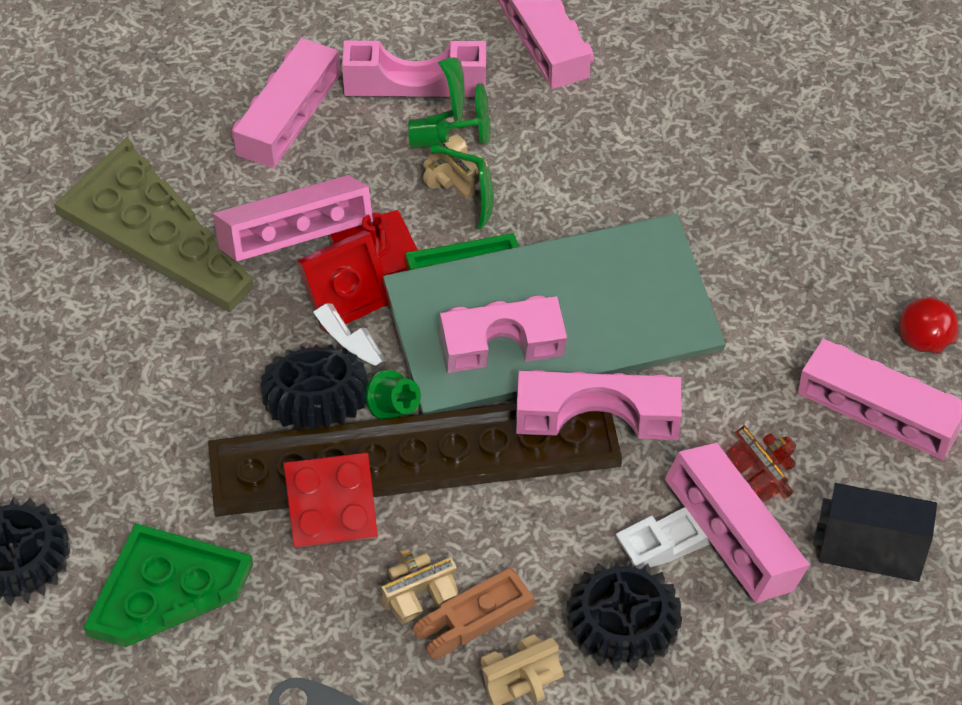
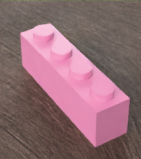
(550, 39)
(286, 103)
(292, 217)
(882, 398)
(736, 522)

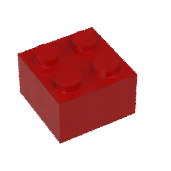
(331, 500)

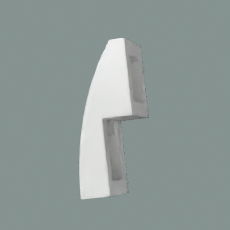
(357, 343)
(662, 540)

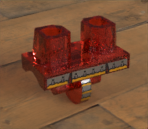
(770, 478)

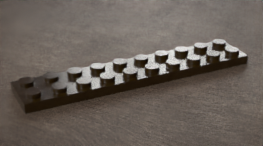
(411, 454)

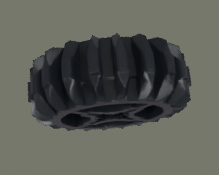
(314, 387)
(39, 549)
(606, 631)

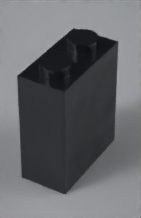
(875, 531)

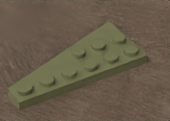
(149, 221)

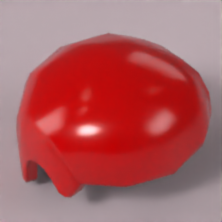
(929, 325)

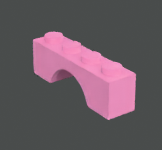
(376, 72)
(644, 402)

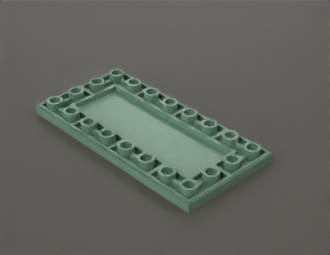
(622, 292)

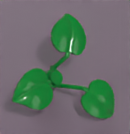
(435, 130)

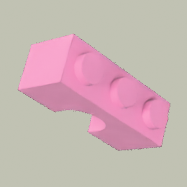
(531, 323)

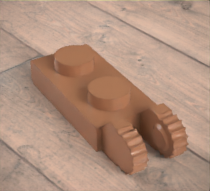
(475, 612)

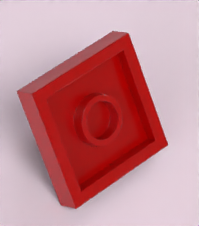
(389, 237)
(345, 276)

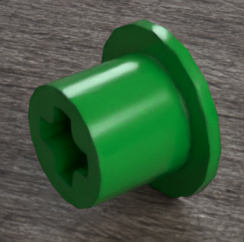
(391, 395)

